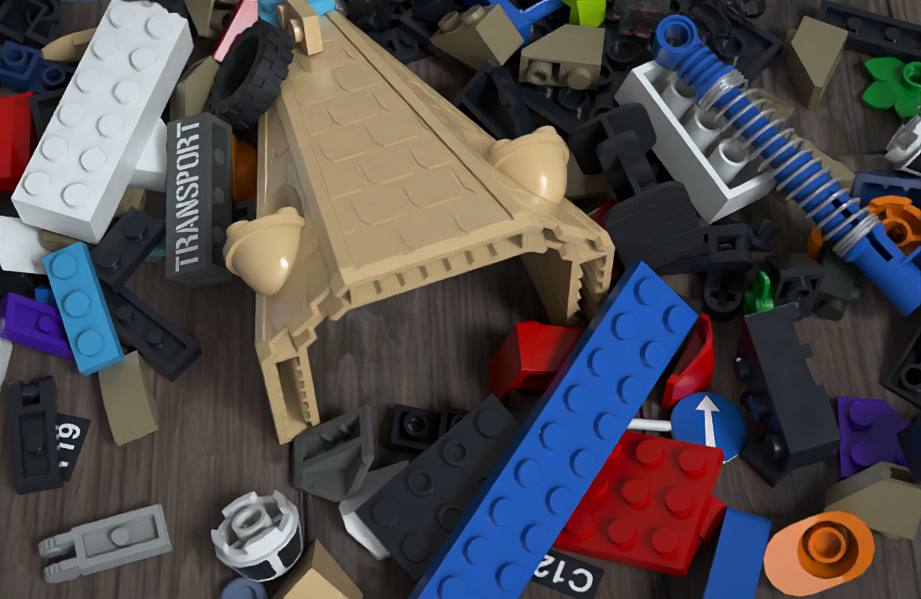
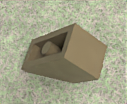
(813, 57)

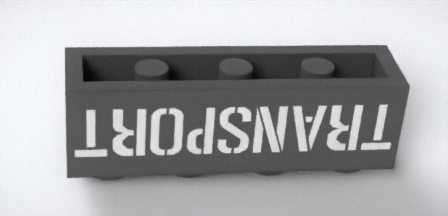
(198, 200)

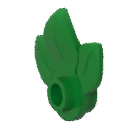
(894, 86)
(758, 296)

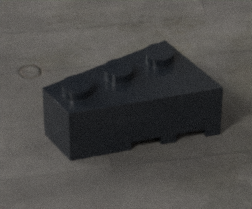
(783, 390)

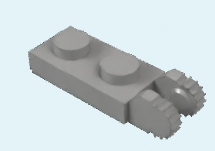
(107, 543)

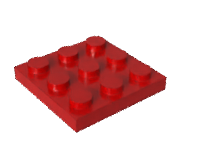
(645, 504)

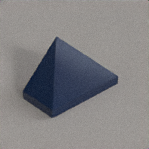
(884, 183)

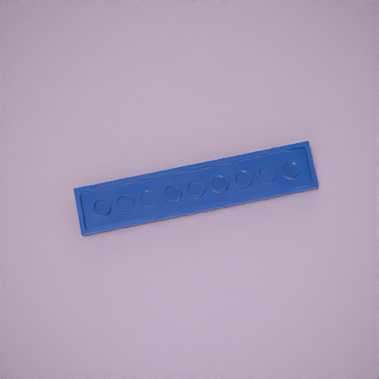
(562, 443)

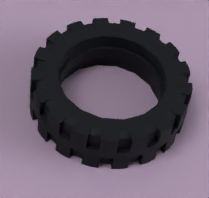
(251, 75)

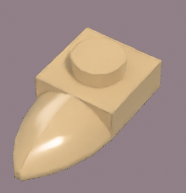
(69, 47)

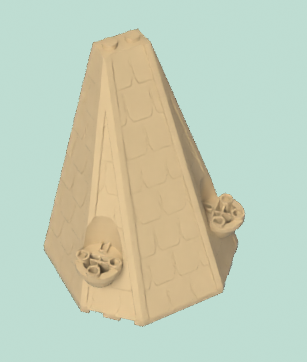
(388, 189)

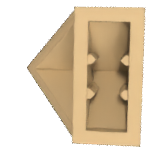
(318, 578)

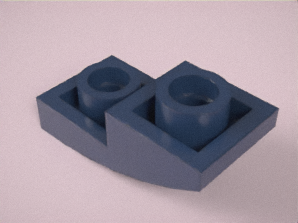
(28, 71)

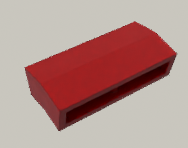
(17, 139)

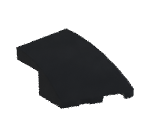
(29, 22)

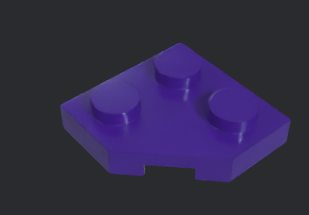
(867, 435)

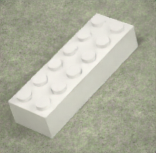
(103, 122)

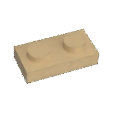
(301, 23)

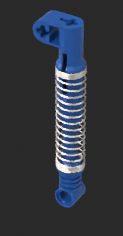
(857, 235)

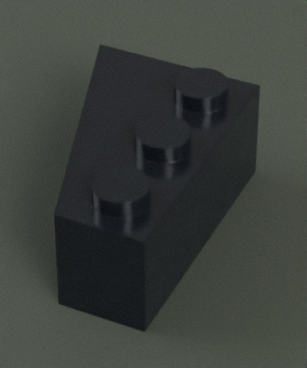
(495, 103)

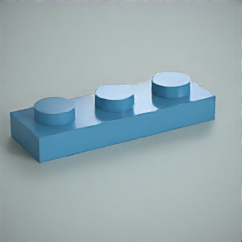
(83, 308)

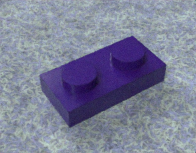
(34, 325)

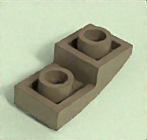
(127, 399)

